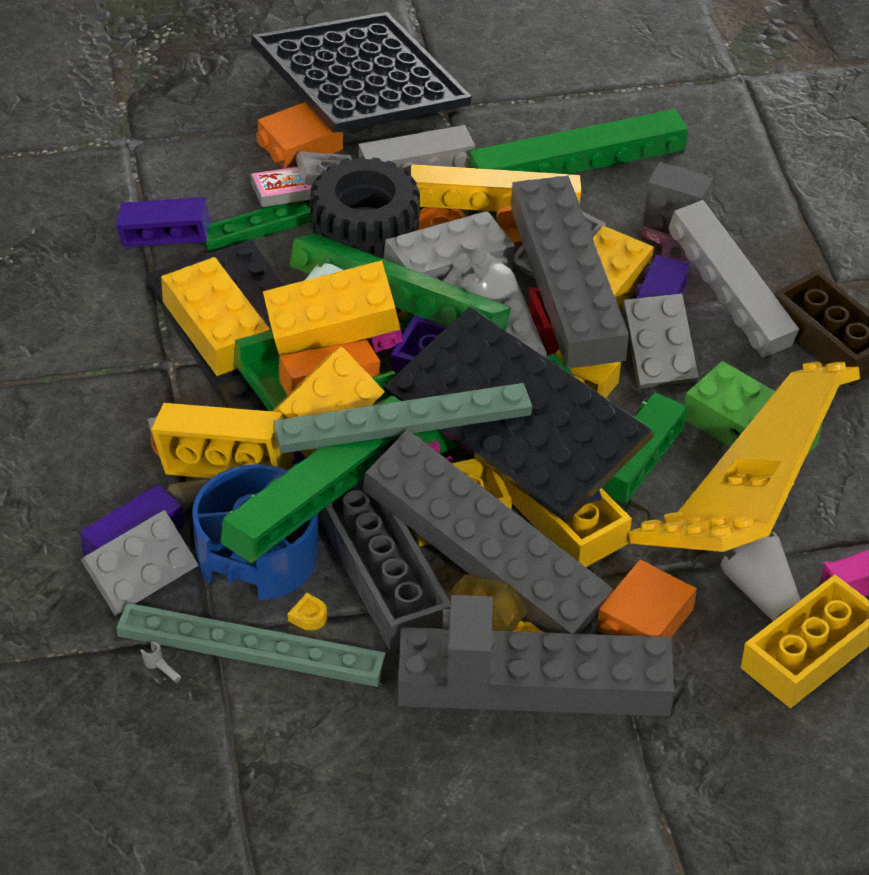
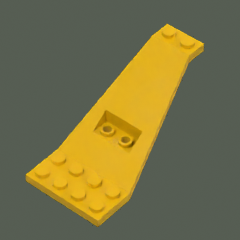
(755, 475)

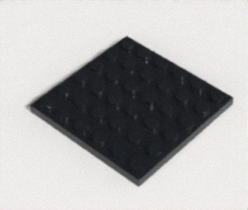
(360, 71)

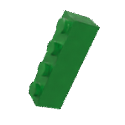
(667, 422)

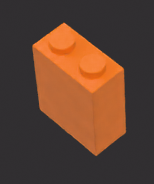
(296, 131)
(646, 604)

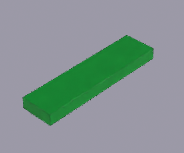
(256, 224)

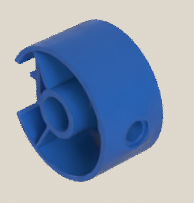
(277, 570)

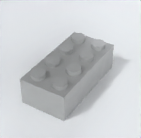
(436, 247)

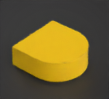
(308, 613)

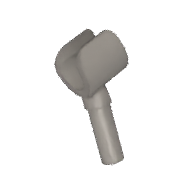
(156, 660)

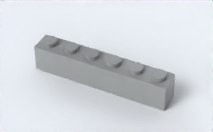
(733, 279)

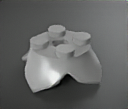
(483, 275)

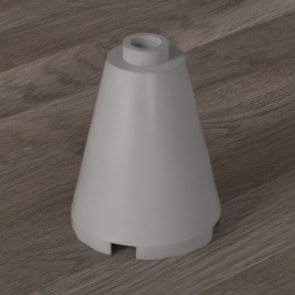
(763, 575)

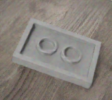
(660, 341)
(139, 562)

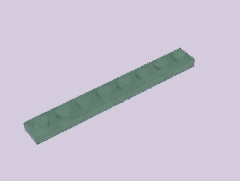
(397, 417)
(251, 644)

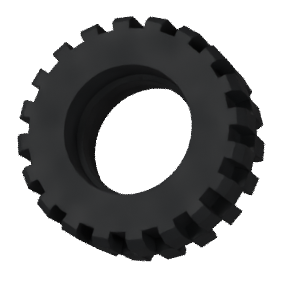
(364, 185)

